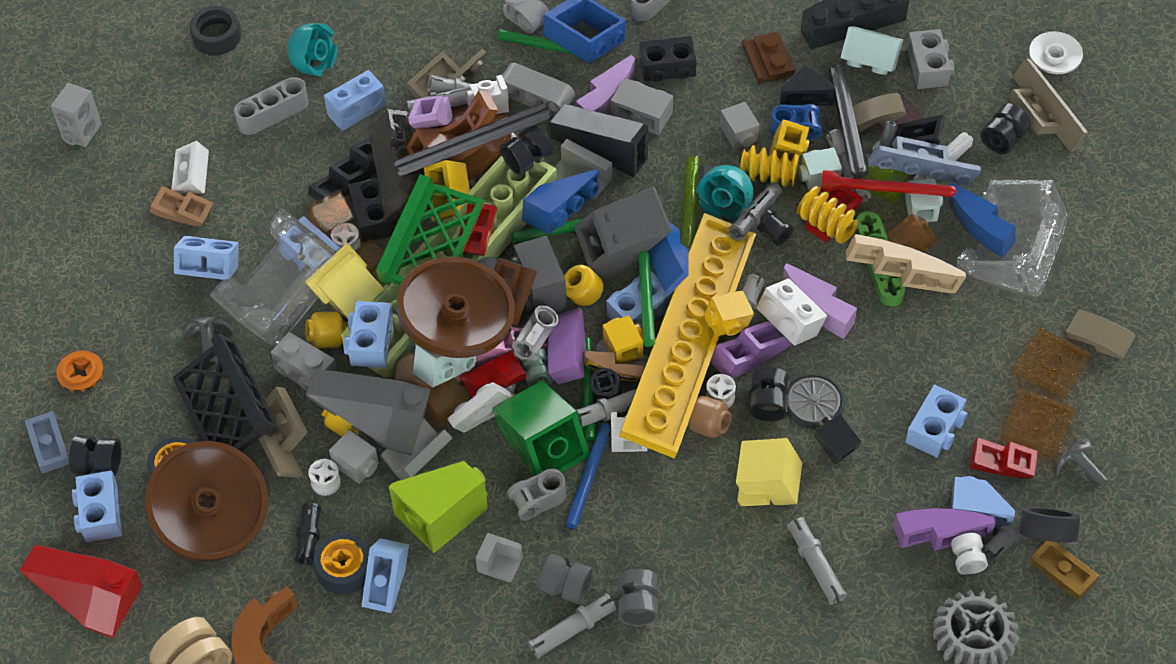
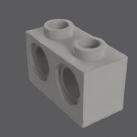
(929, 59)
(76, 115)

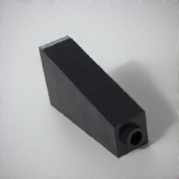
(608, 136)

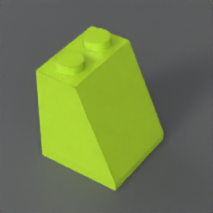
(440, 502)

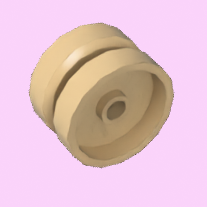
(191, 643)

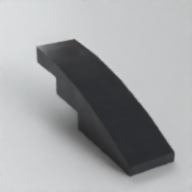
(354, 168)

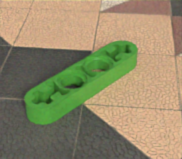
(880, 281)

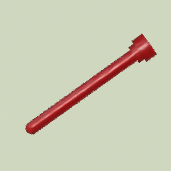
(833, 182)

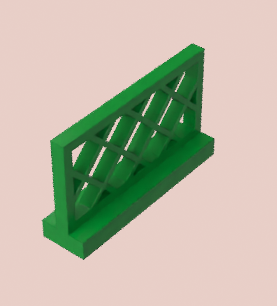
(410, 224)

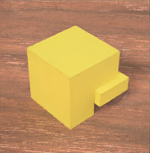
(344, 281)
(768, 472)

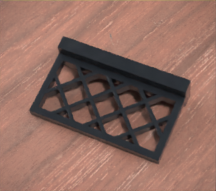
(240, 382)

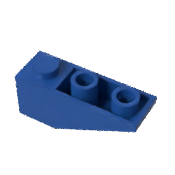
(556, 201)

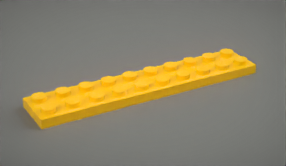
(685, 340)

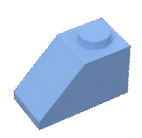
(982, 498)
(384, 574)

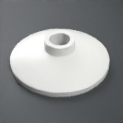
(1062, 46)

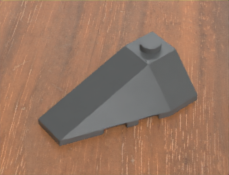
(377, 406)

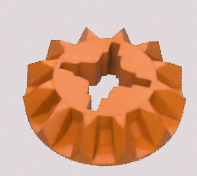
(84, 361)

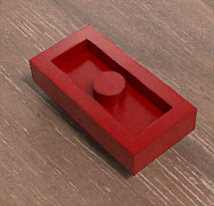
(502, 371)

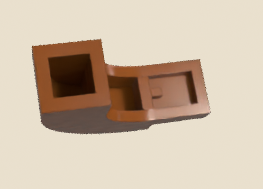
(478, 114)
(256, 623)

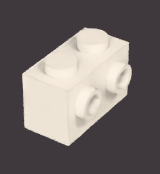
(791, 311)

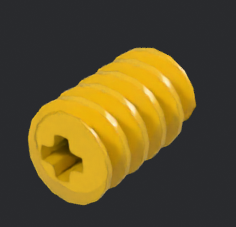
(769, 166)
(826, 216)

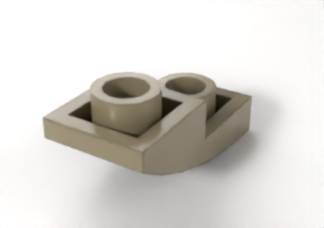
(878, 109)
(1102, 333)

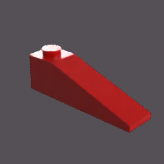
(85, 586)

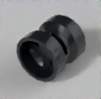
(608, 389)

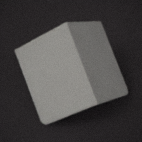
(499, 557)

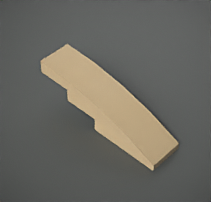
(913, 266)

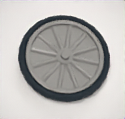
(813, 399)

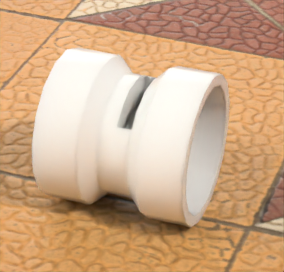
(969, 553)

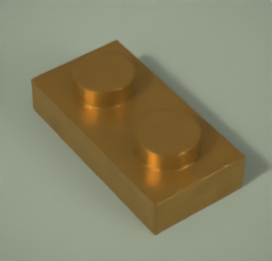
(1064, 569)

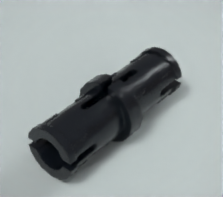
(307, 534)

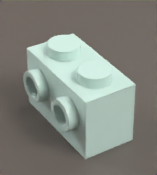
(871, 49)
(436, 368)

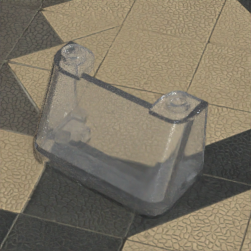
(1039, 224)
(276, 291)

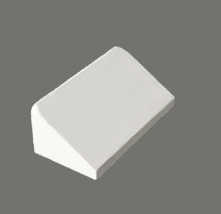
(190, 169)

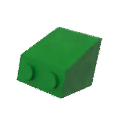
(542, 429)

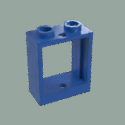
(564, 16)

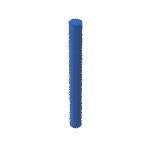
(588, 476)

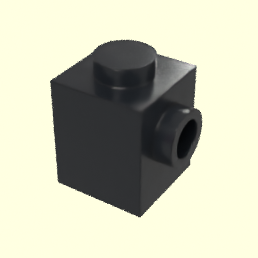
(836, 437)

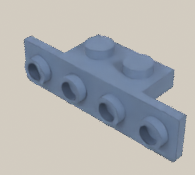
(923, 159)

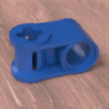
(797, 114)

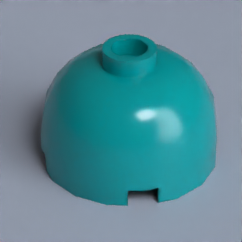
(310, 43)
(724, 187)

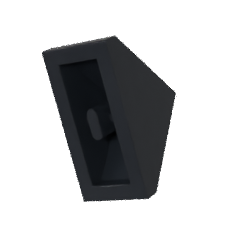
(807, 88)
(923, 130)

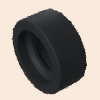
(220, 44)
(1049, 524)

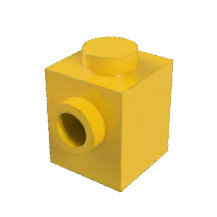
(791, 139)
(728, 313)
(624, 339)

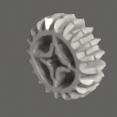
(964, 613)

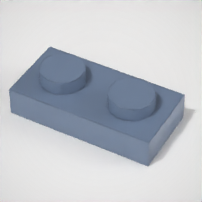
(47, 442)

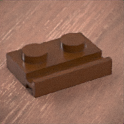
(768, 57)
(519, 281)

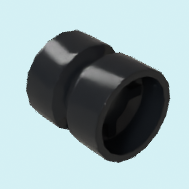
(1005, 128)
(524, 151)
(769, 394)
(93, 455)

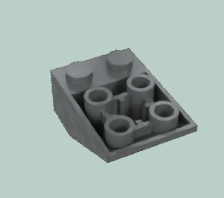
(621, 230)

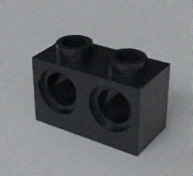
(667, 58)
(369, 210)

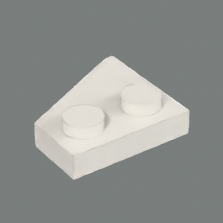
(479, 407)

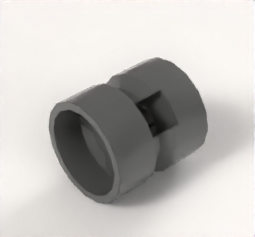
(564, 578)
(638, 597)

